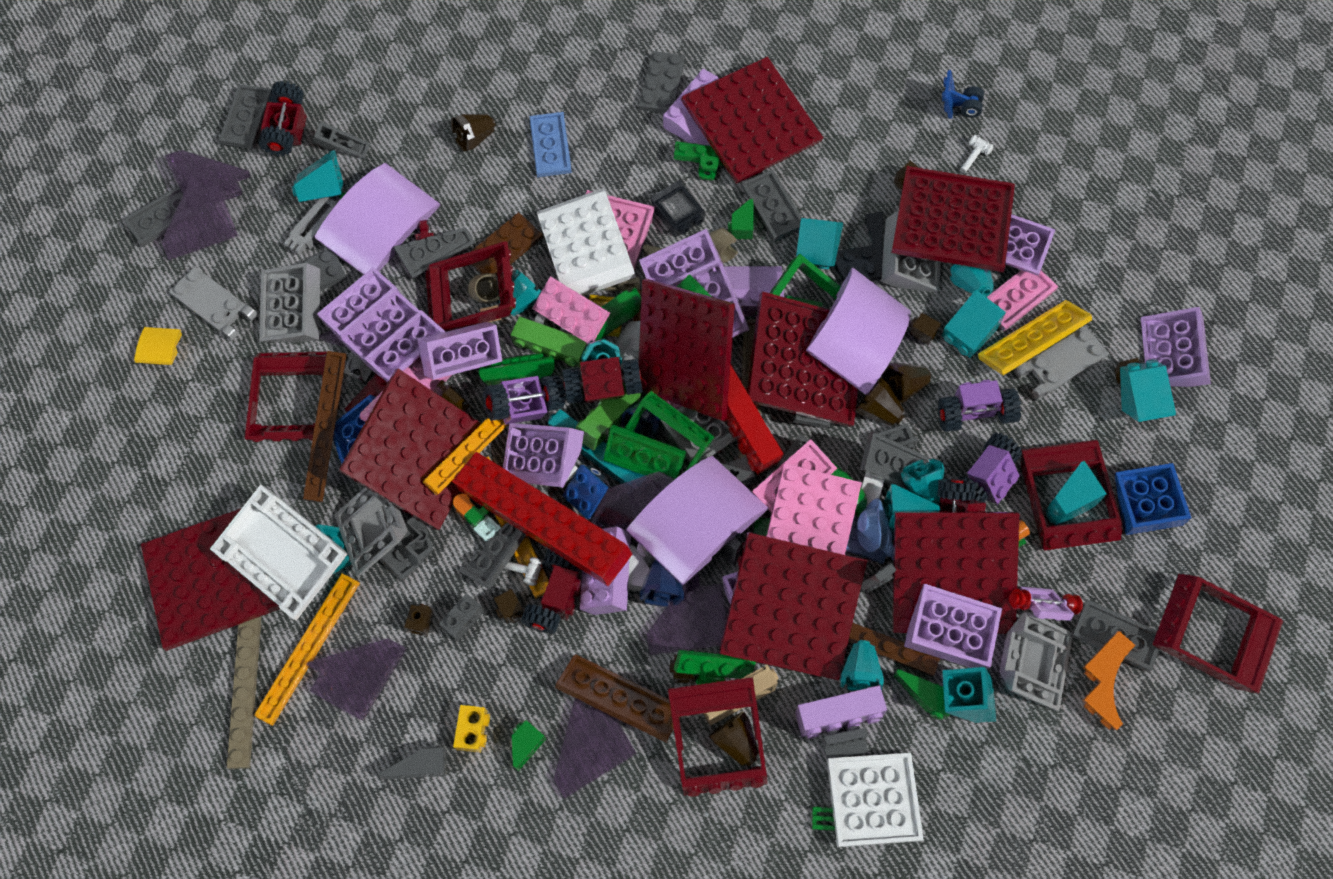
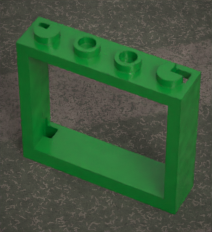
(810, 271)
(675, 420)

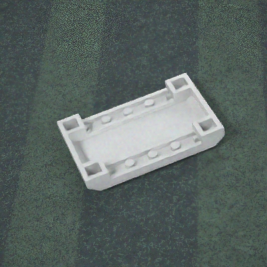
(586, 243)
(279, 551)

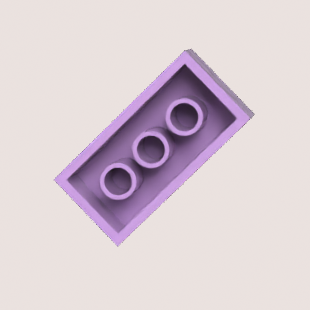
(460, 350)
(599, 598)
(840, 711)

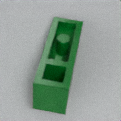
(926, 694)

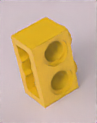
(465, 728)

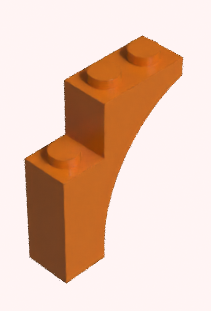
(1103, 669)

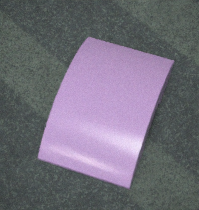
(375, 218)
(700, 259)
(378, 324)
(860, 332)
(695, 518)

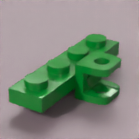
(701, 154)
(711, 666)

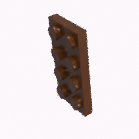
(520, 237)

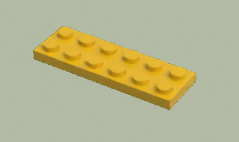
(1034, 337)

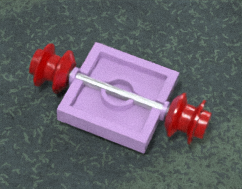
(1046, 603)

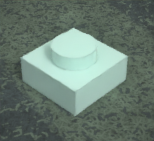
(487, 529)

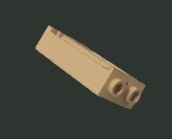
(764, 682)

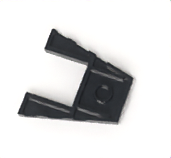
(864, 259)

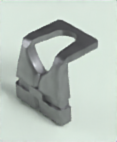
(354, 364)

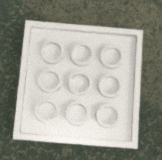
(874, 800)

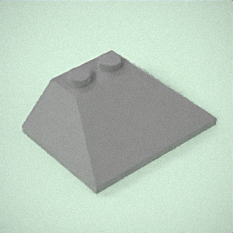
(369, 528)
(1036, 660)

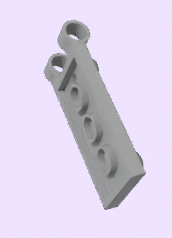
(211, 302)
(1063, 361)

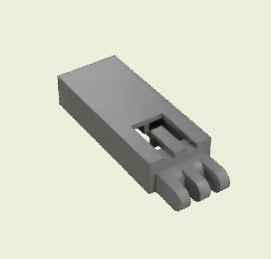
(311, 221)

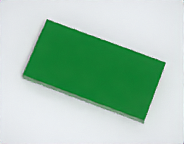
(642, 453)

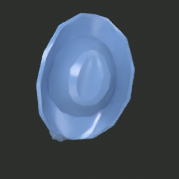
(873, 529)

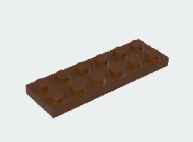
(617, 697)

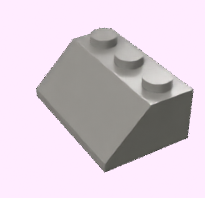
(629, 342)

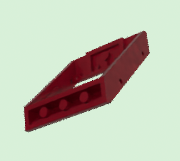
(439, 292)
(275, 365)
(1064, 459)
(1254, 648)
(713, 698)

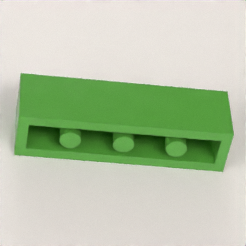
(548, 341)
(599, 420)

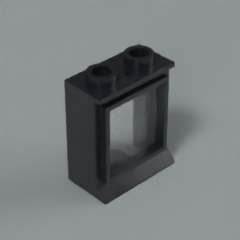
(677, 209)

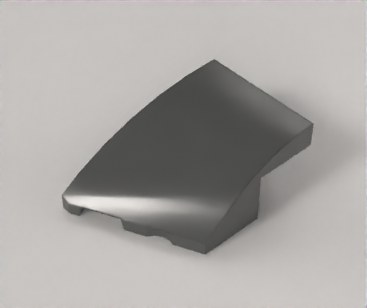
(410, 551)

